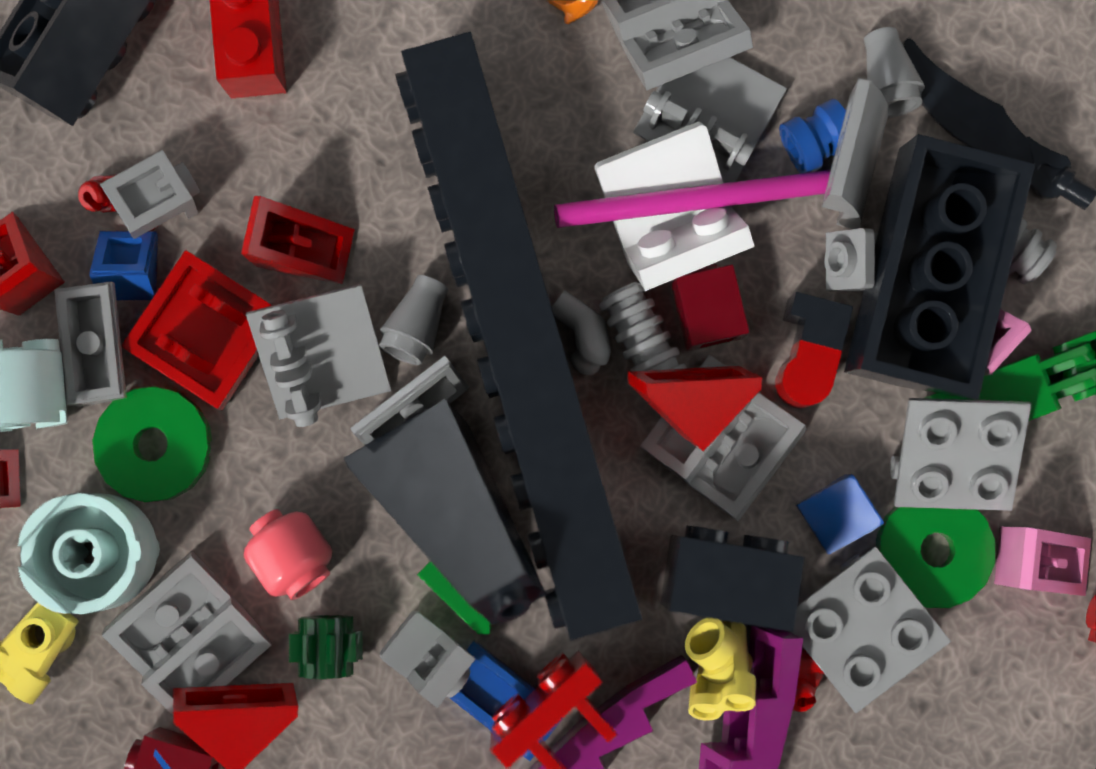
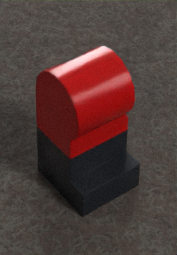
(815, 349)

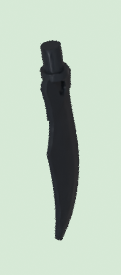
(988, 127)

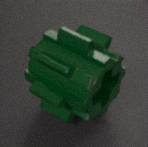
(325, 646)

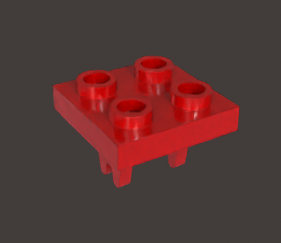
(198, 331)
(525, 721)

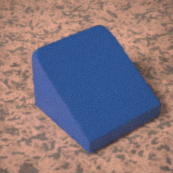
(126, 263)
(840, 513)

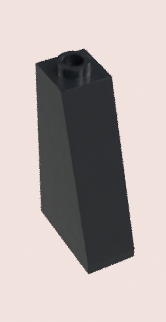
(451, 508)

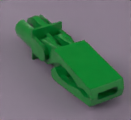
(1030, 382)

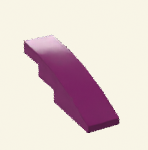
(624, 711)
(758, 735)

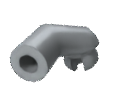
(589, 332)

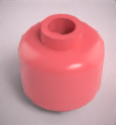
(287, 554)

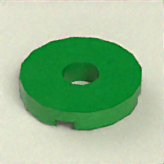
(118, 444)
(969, 558)

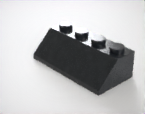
(62, 49)
(940, 267)

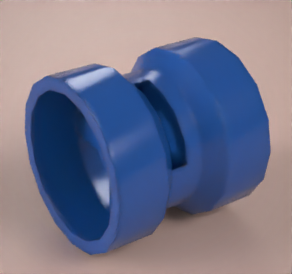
(813, 138)

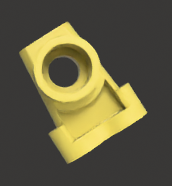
(25, 660)
(723, 669)

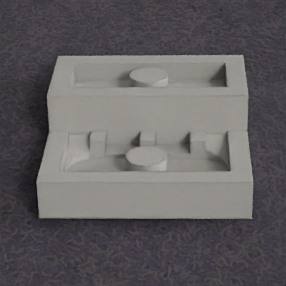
(676, 35)
(856, 154)
(738, 460)
(186, 632)

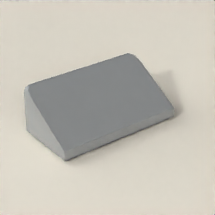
(90, 344)
(429, 388)

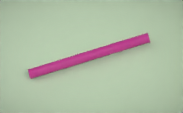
(690, 199)

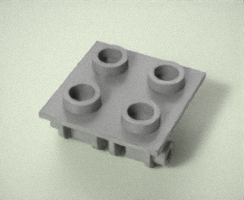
(724, 97)
(319, 352)
(960, 454)
(867, 629)

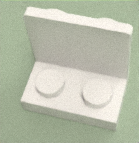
(674, 243)

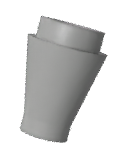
(893, 71)
(414, 323)

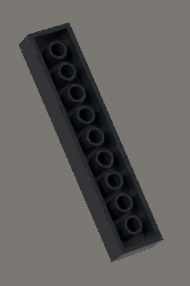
(523, 345)

